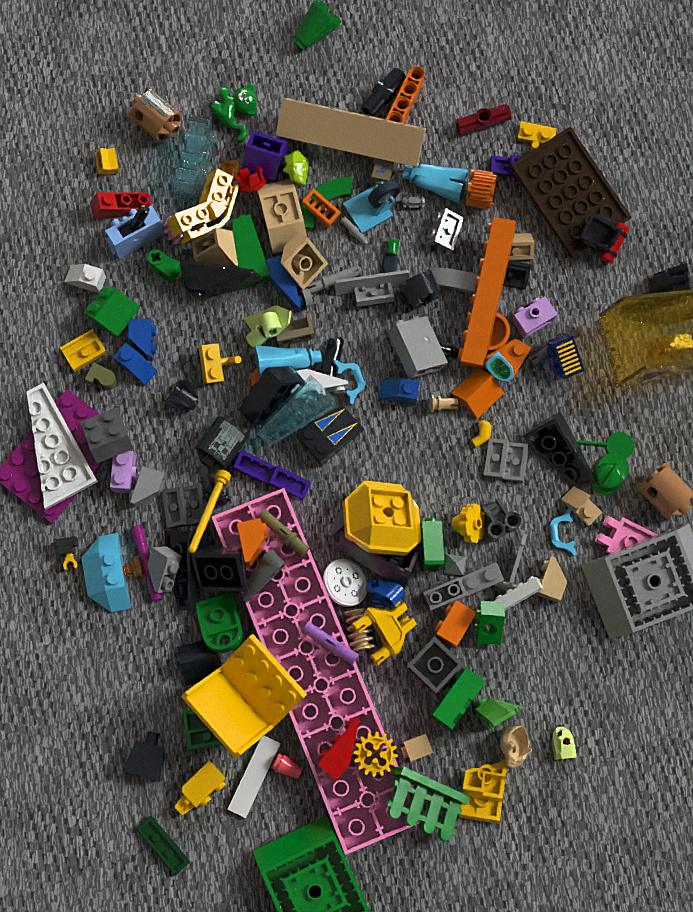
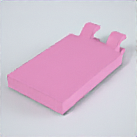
(623, 534)

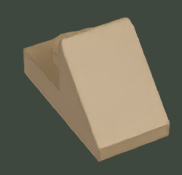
(581, 505)

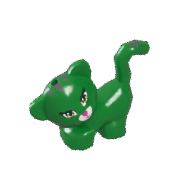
(243, 101)

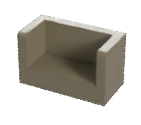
(296, 331)

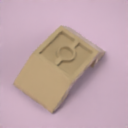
(281, 213)

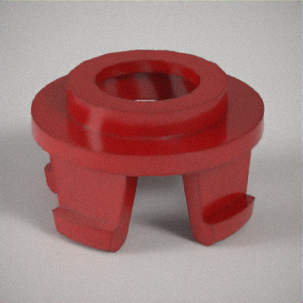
(248, 182)

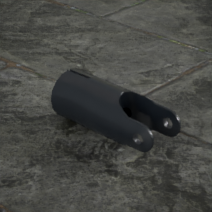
(332, 352)

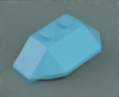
(105, 574)

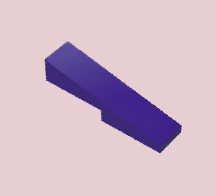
(270, 474)

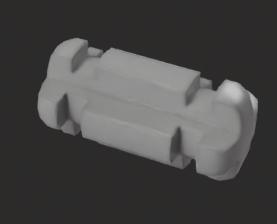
(413, 202)

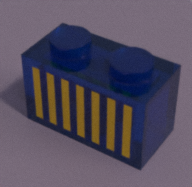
(564, 356)

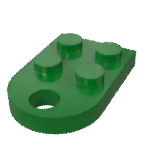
(218, 621)

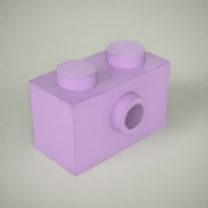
(534, 316)
(123, 472)

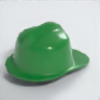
(610, 473)

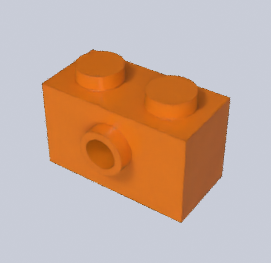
(455, 624)

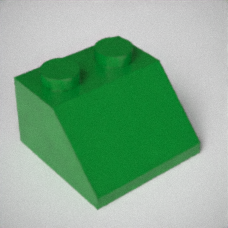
(111, 310)

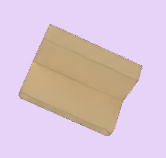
(522, 247)

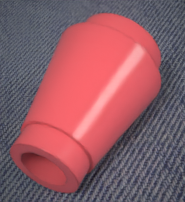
(284, 765)

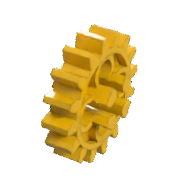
(362, 753)

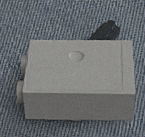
(419, 347)

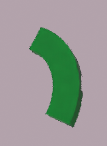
(329, 190)

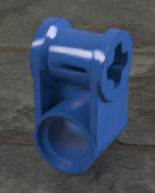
(385, 592)

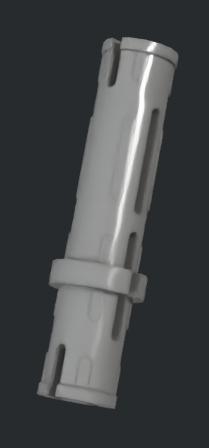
(328, 281)

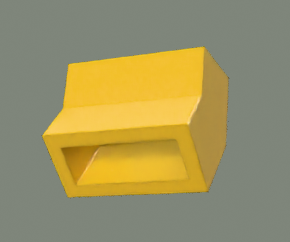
(106, 161)

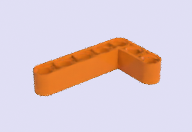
(404, 99)

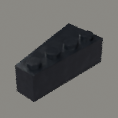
(392, 567)

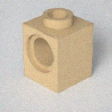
(416, 748)

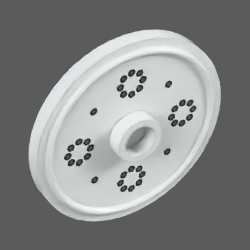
(345, 582)

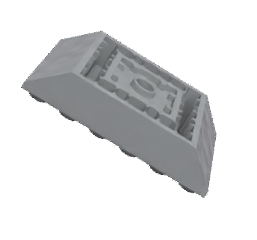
(623, 586)

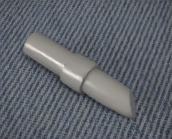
(354, 231)

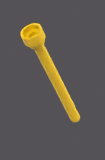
(221, 479)

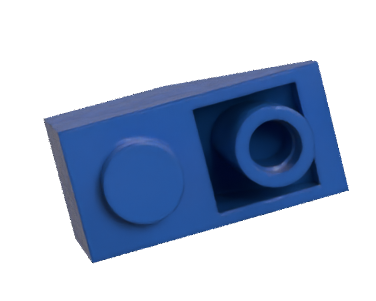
(141, 336)

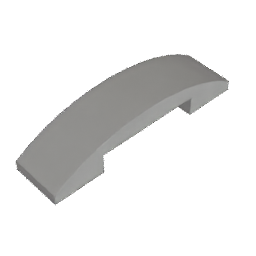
(455, 279)

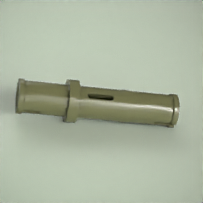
(284, 533)

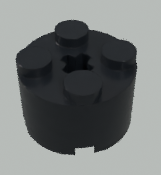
(420, 289)

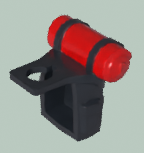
(604, 236)

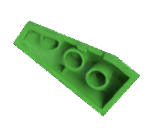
(494, 712)

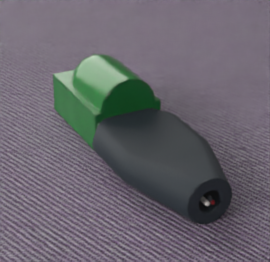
(390, 259)

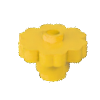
(470, 523)

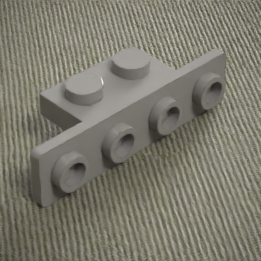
(372, 288)

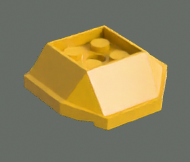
(382, 518)

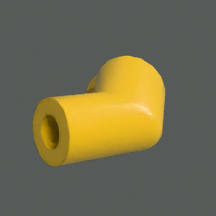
(484, 433)

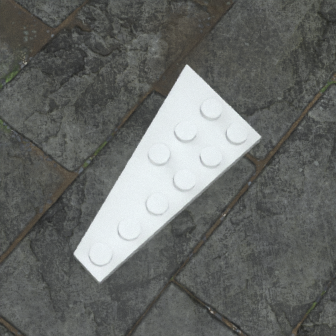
(58, 456)

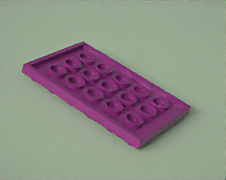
(21, 470)

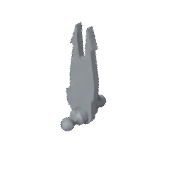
(507, 585)

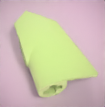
(267, 324)

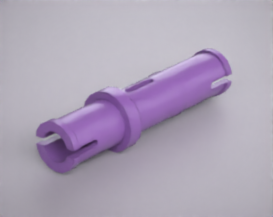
(338, 648)

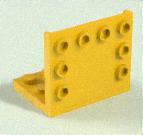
(244, 697)

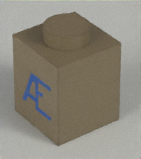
(382, 171)

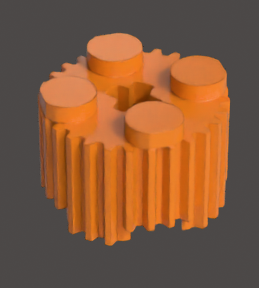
(481, 189)

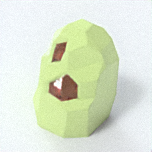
(563, 744)

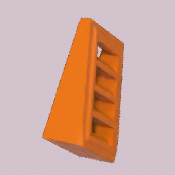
(316, 212)

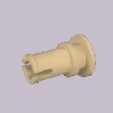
(442, 403)

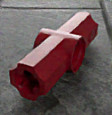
(493, 115)

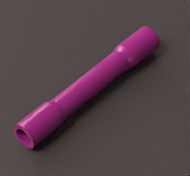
(140, 542)

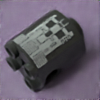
(221, 443)

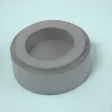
(307, 297)

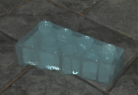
(194, 159)
(298, 410)

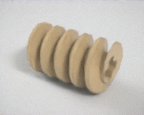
(360, 640)

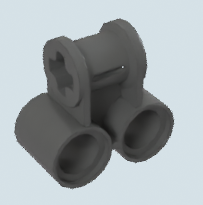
(498, 519)

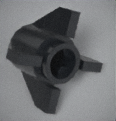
(183, 396)

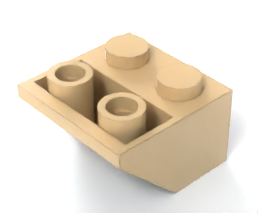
(216, 248)

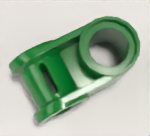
(166, 267)

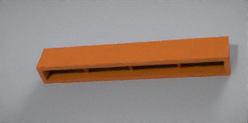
(488, 292)

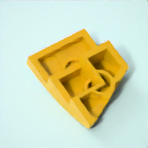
(485, 791)

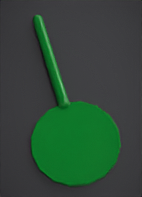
(616, 443)

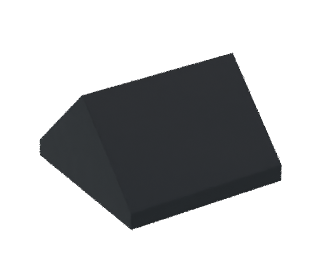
(197, 661)

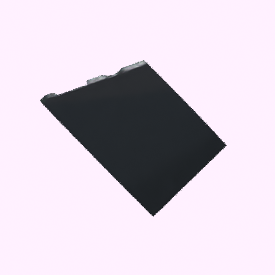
(672, 279)

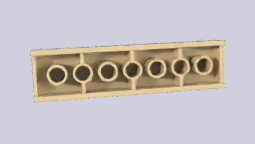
(350, 132)

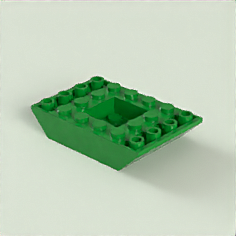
(309, 859)

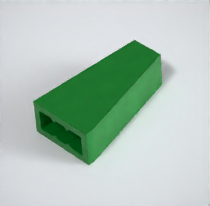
(249, 249)

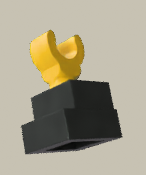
(66, 548)

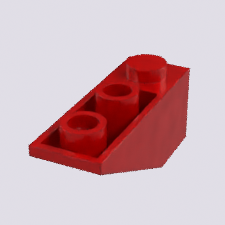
(117, 204)
(339, 756)

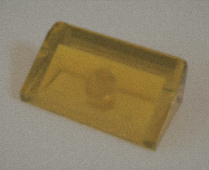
(675, 344)

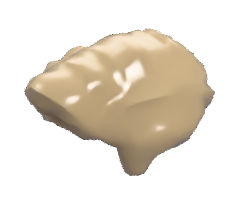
(514, 745)

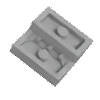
(506, 460)

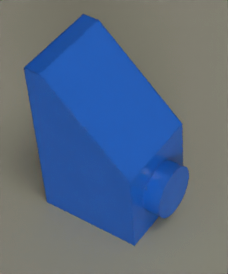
(135, 364)
(399, 390)

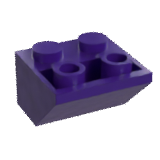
(266, 153)

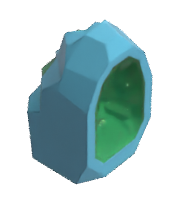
(499, 367)

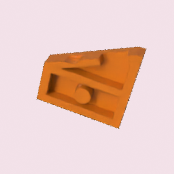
(514, 353)

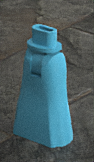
(439, 180)
(276, 357)

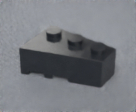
(268, 392)

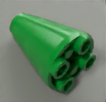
(315, 25)

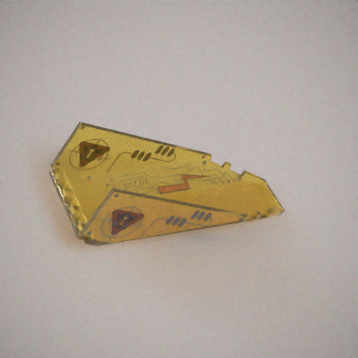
(631, 334)

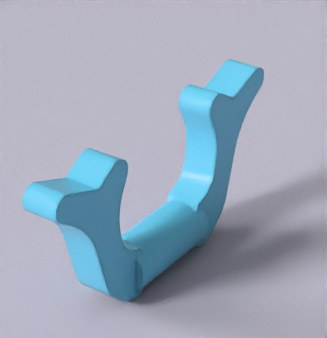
(358, 376)
(554, 533)

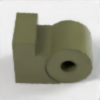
(101, 375)

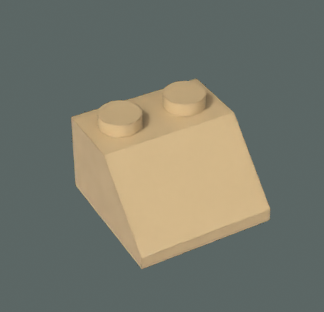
(302, 260)

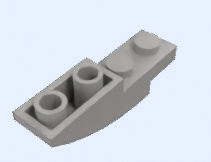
(463, 586)

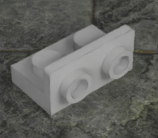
(445, 229)

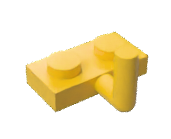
(535, 134)
(212, 362)

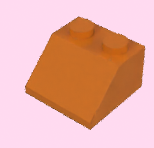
(252, 539)

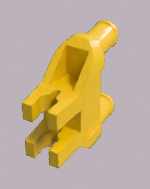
(388, 628)

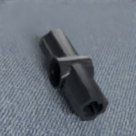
(383, 92)

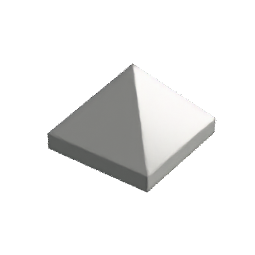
(454, 565)

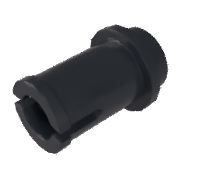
(223, 496)

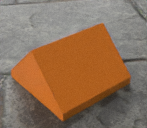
(478, 392)

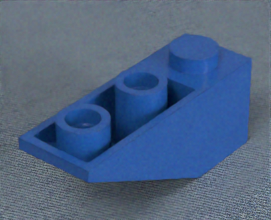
(284, 282)

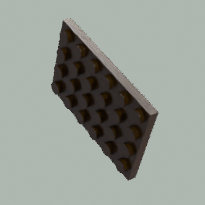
(568, 188)

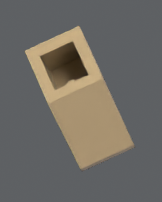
(552, 580)

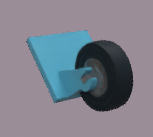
(372, 205)

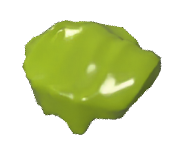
(296, 167)

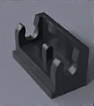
(517, 274)

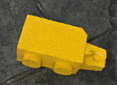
(200, 787)

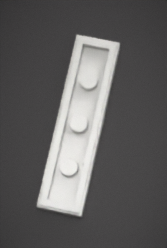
(254, 776)

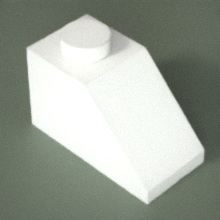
(86, 277)

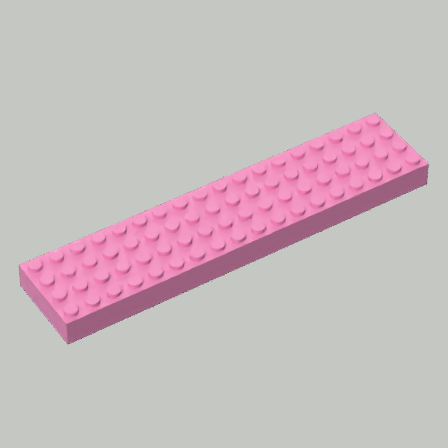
(331, 683)

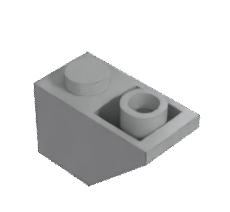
(148, 486)
(163, 568)

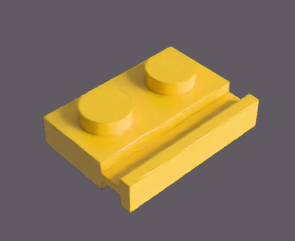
(83, 350)

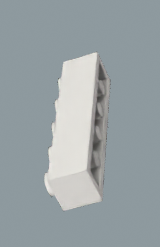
(520, 593)

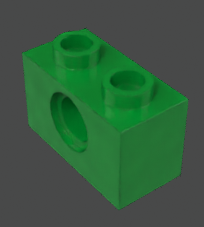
(490, 622)

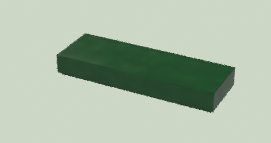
(163, 845)

